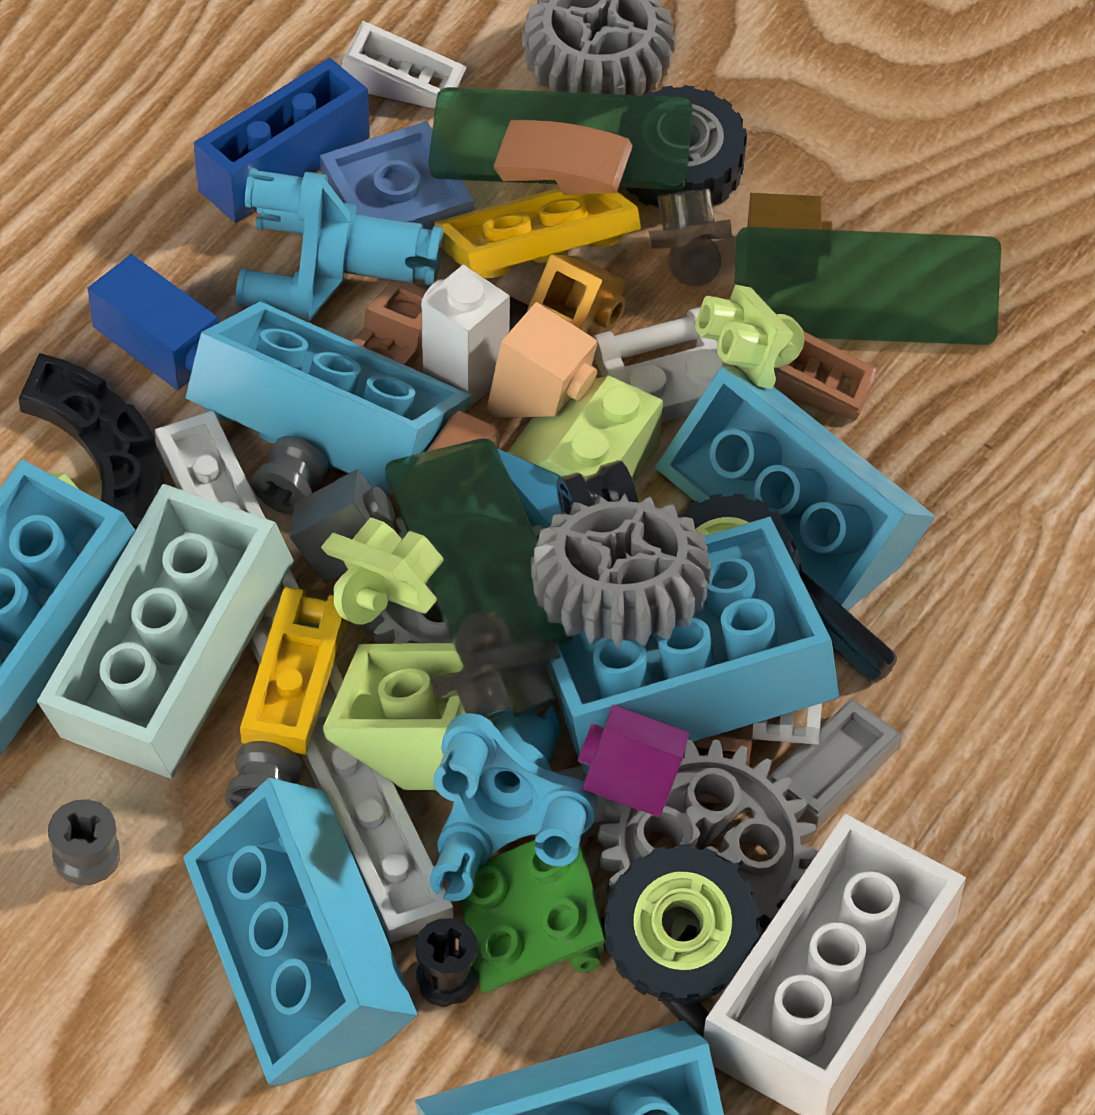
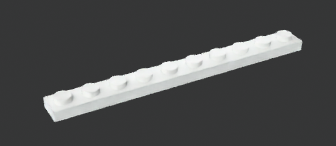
(365, 802)

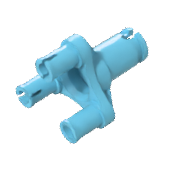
(332, 244)
(503, 793)

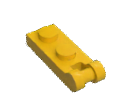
(293, 672)

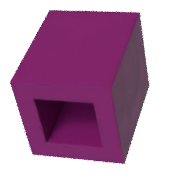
(633, 759)

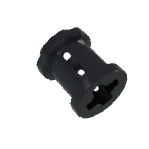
(440, 958)

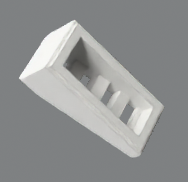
(377, 51)

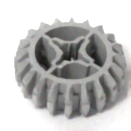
(599, 45)
(621, 570)

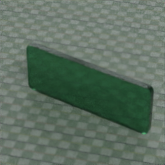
(473, 123)
(875, 283)
(479, 527)

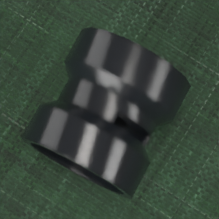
(609, 482)

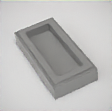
(848, 754)

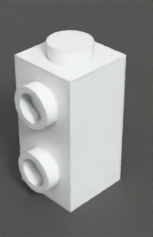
(464, 331)

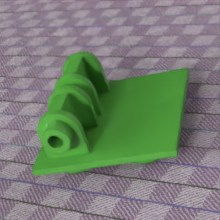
(532, 917)

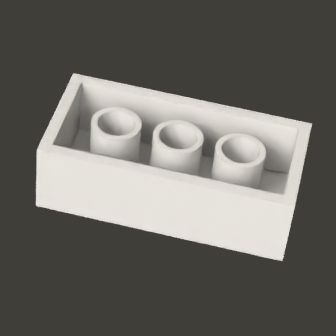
(833, 968)

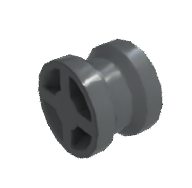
(290, 475)
(257, 763)
(81, 859)

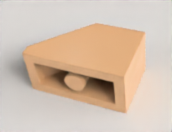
(541, 366)

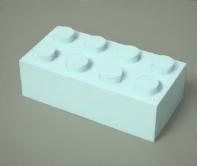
(166, 631)

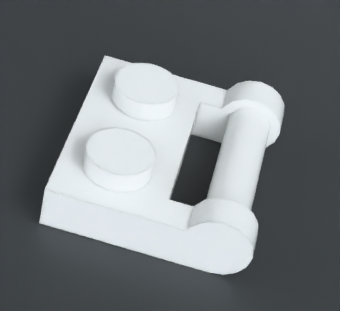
(674, 378)

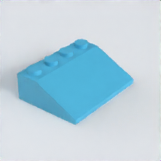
(740, 662)

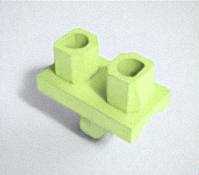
(750, 334)
(382, 570)

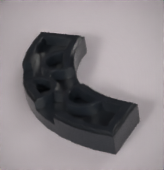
(104, 426)

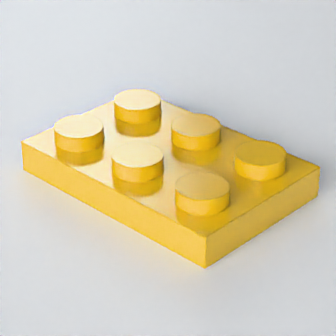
(535, 228)

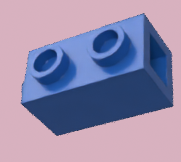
(149, 319)

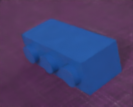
(282, 135)

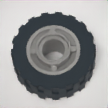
(715, 146)

